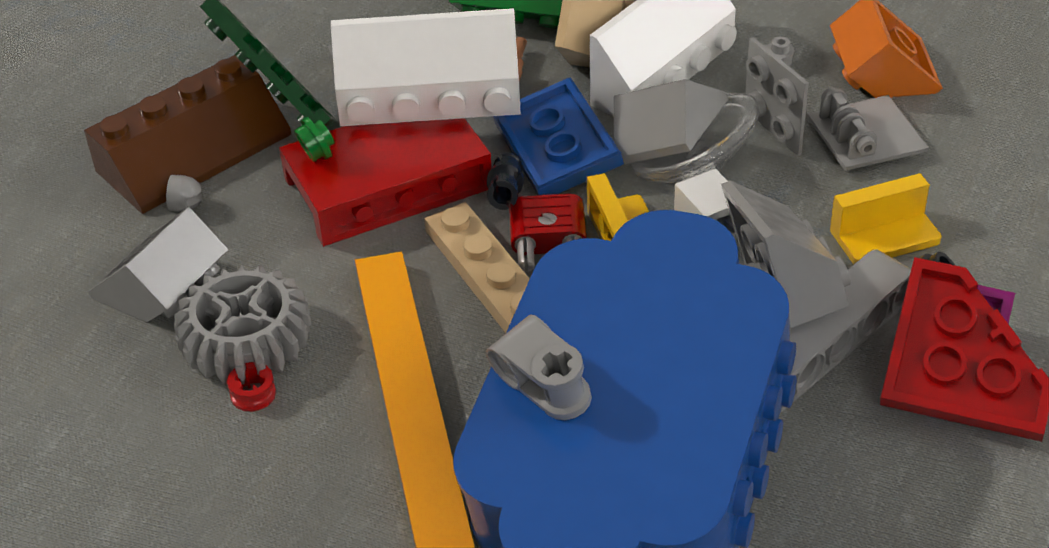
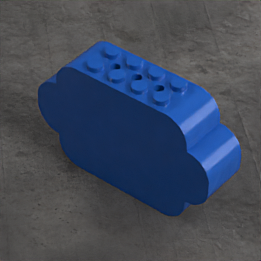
(684, 388)

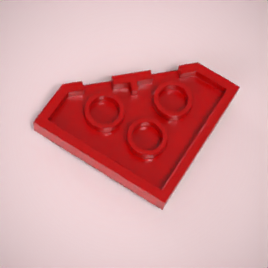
(962, 358)

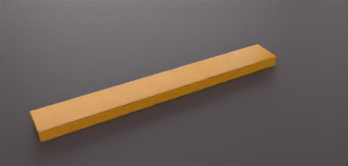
(412, 405)

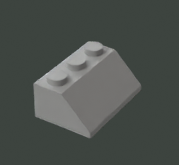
(787, 249)

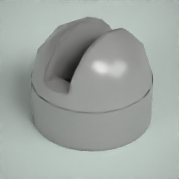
(182, 192)

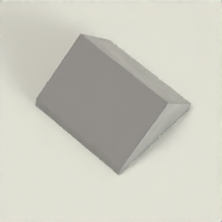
(664, 118)

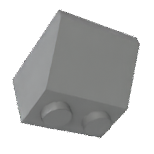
(162, 268)

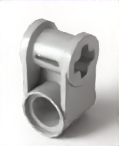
(542, 368)

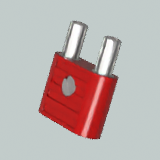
(543, 223)

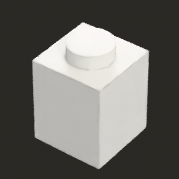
(704, 197)

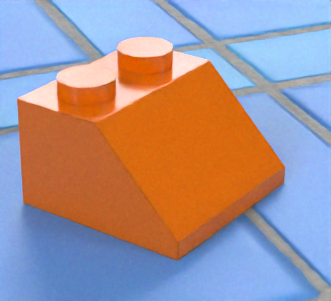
(882, 53)

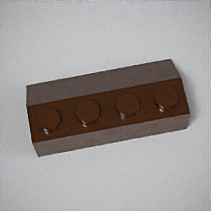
(187, 131)

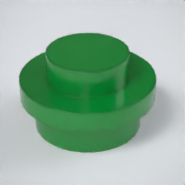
(314, 139)

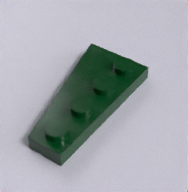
(257, 56)

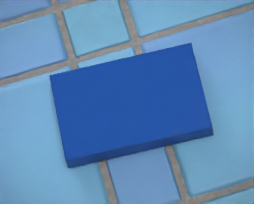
(558, 139)

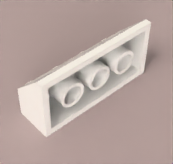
(656, 45)
(425, 67)

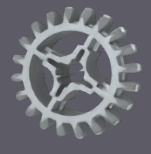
(243, 332)

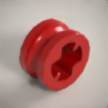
(256, 398)

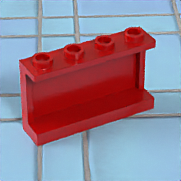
(387, 174)

